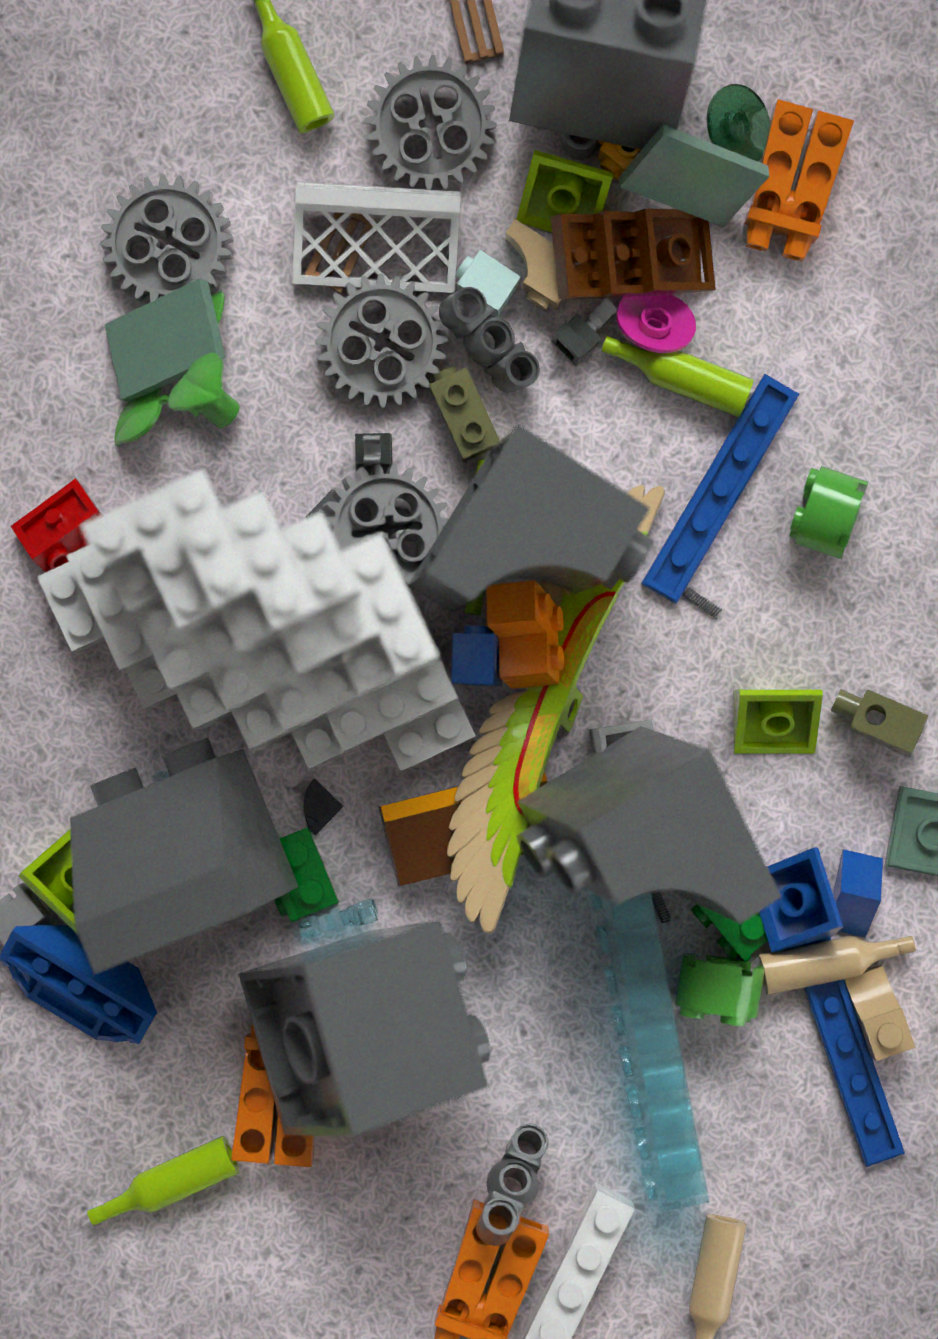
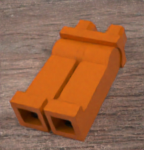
(799, 211)
(256, 1118)
(490, 1314)

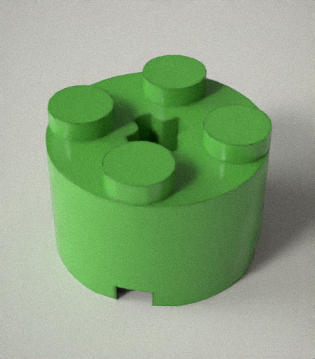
(829, 513)
(719, 988)

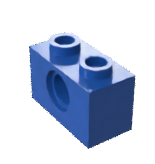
(476, 657)

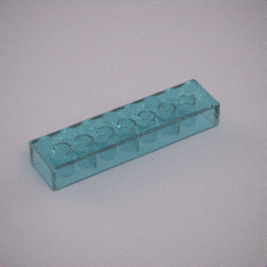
(651, 1052)

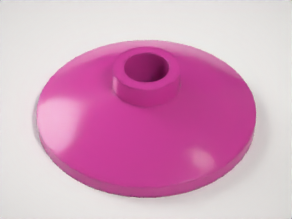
(656, 322)

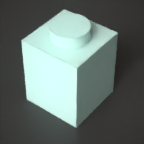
(490, 278)

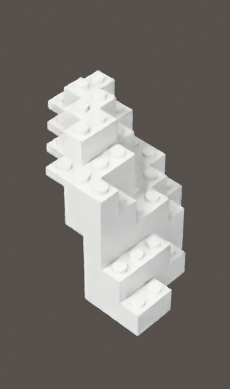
(258, 624)

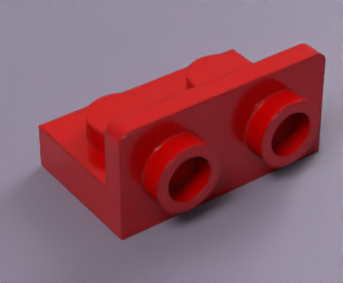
(55, 526)

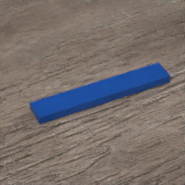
(720, 488)
(854, 1071)

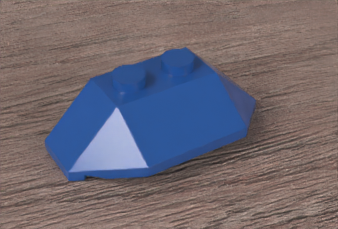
(57, 975)

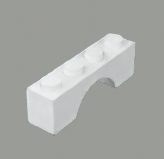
(582, 1265)

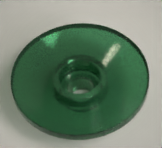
(738, 121)

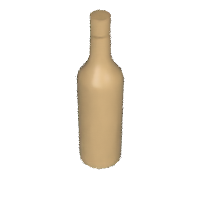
(826, 961)
(716, 1273)

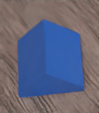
(806, 903)

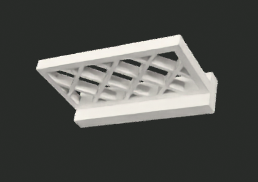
(376, 201)

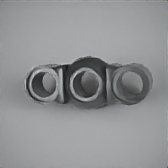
(473, 330)
(502, 1200)

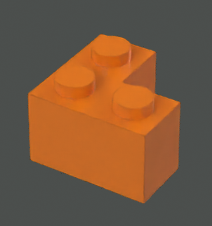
(527, 633)

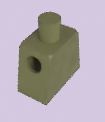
(899, 729)

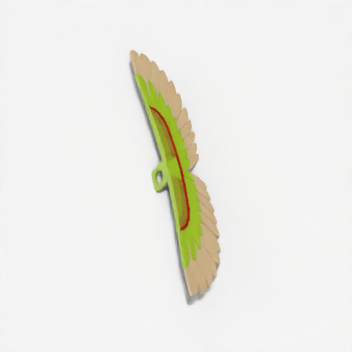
(516, 751)

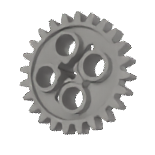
(394, 131)
(184, 210)
(399, 307)
(379, 495)

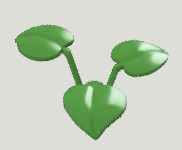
(197, 392)

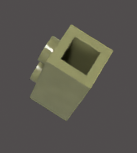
(463, 412)

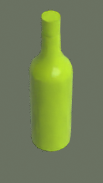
(293, 70)
(687, 376)
(172, 1181)

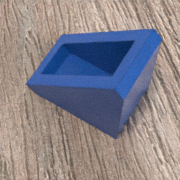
(858, 891)

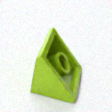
(561, 187)
(776, 721)
(52, 878)

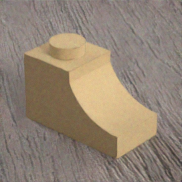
(539, 263)
(879, 1014)

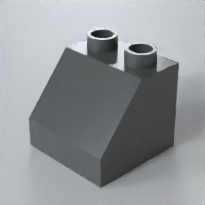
(173, 855)

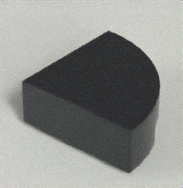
(319, 806)

